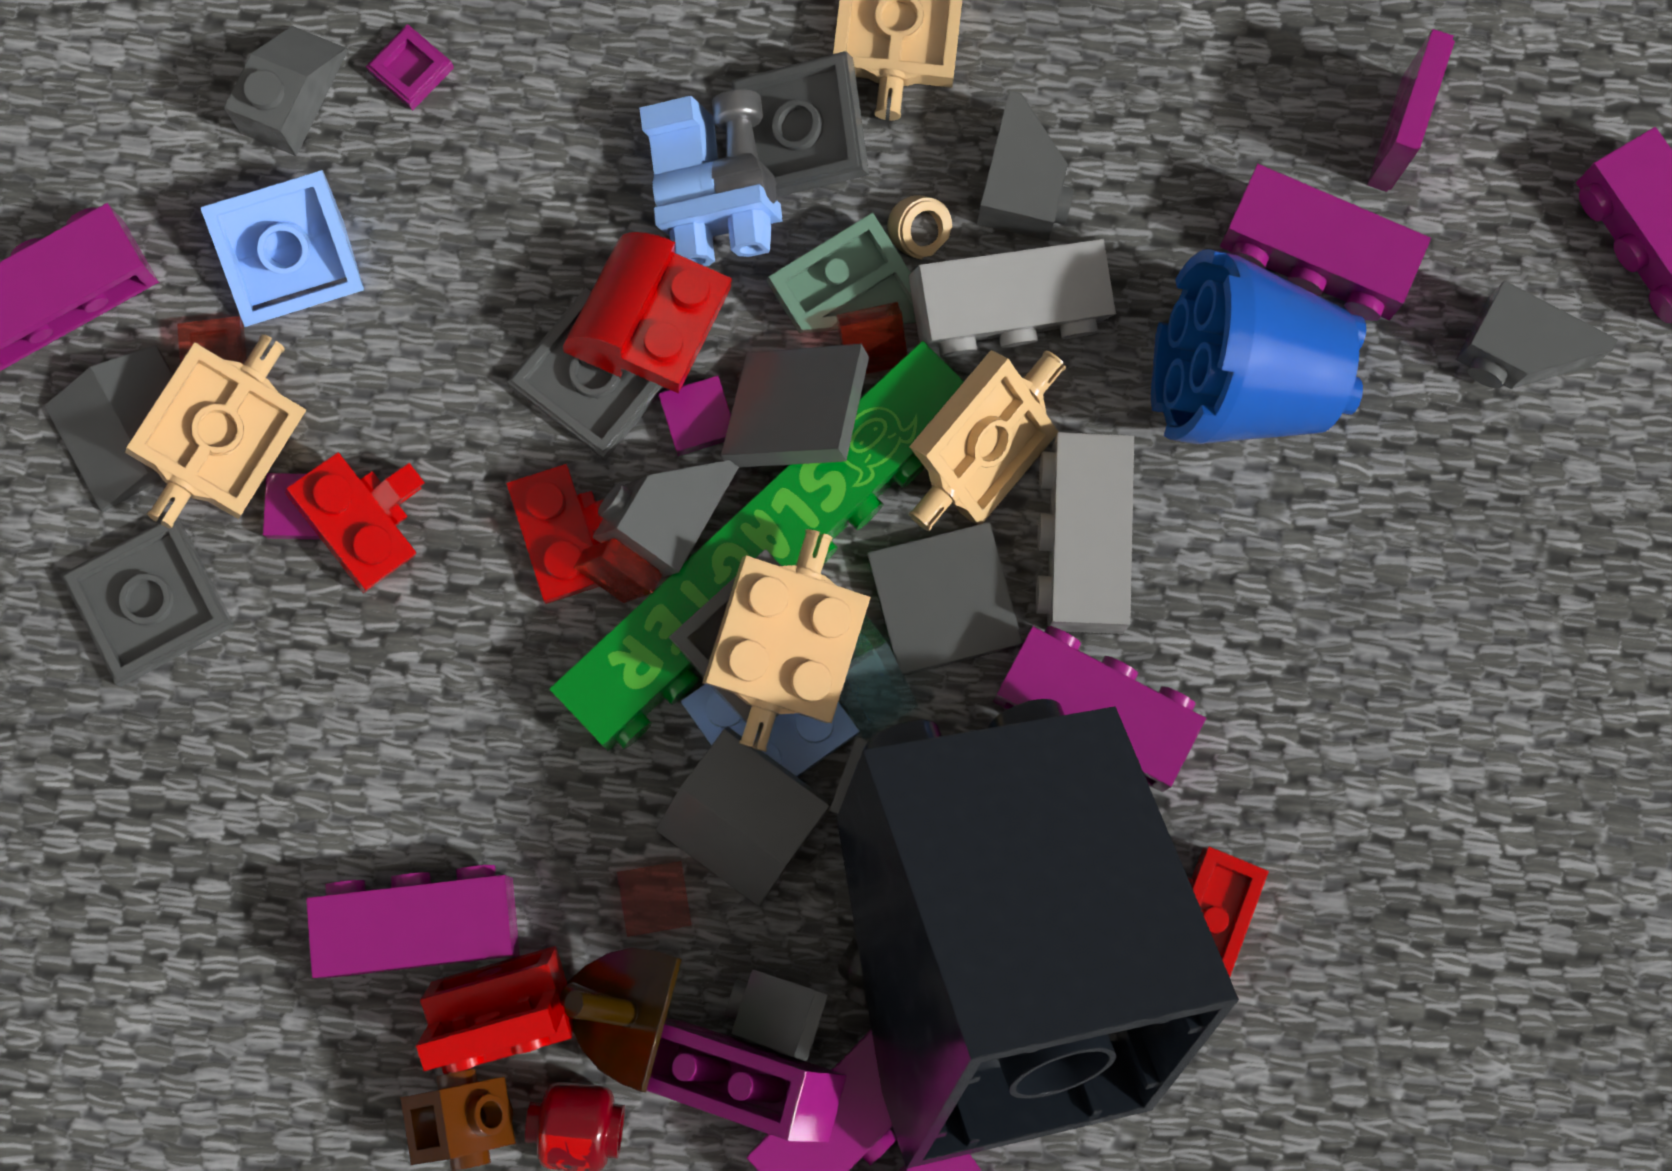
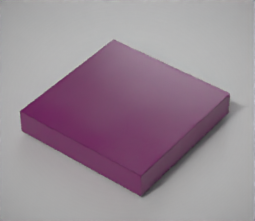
(1411, 110)

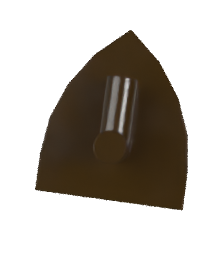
(622, 1010)

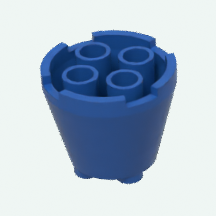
(1252, 355)

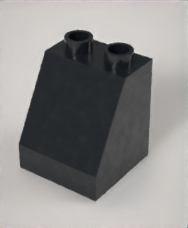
(1022, 930)

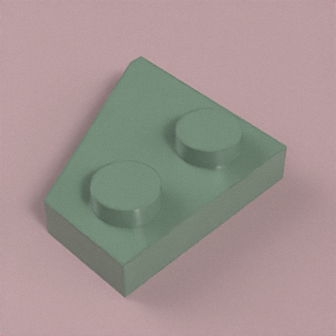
(843, 276)

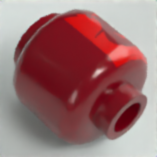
(575, 1127)

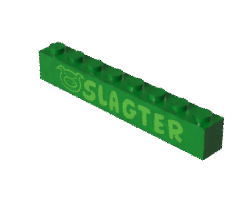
(639, 663)

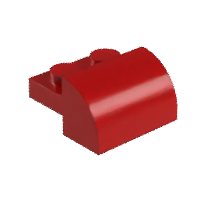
(648, 312)
(494, 1012)

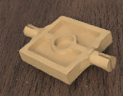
(899, 44)
(215, 430)
(985, 438)
(786, 640)

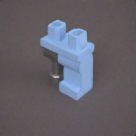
(709, 195)

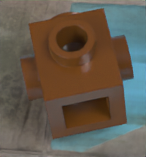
(458, 1120)

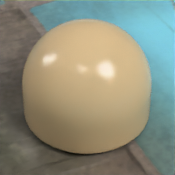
(901, 220)

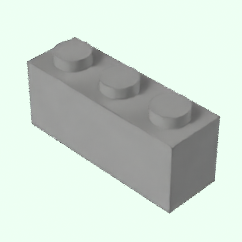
(1012, 296)
(1087, 533)

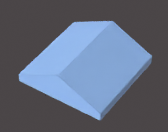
(283, 244)

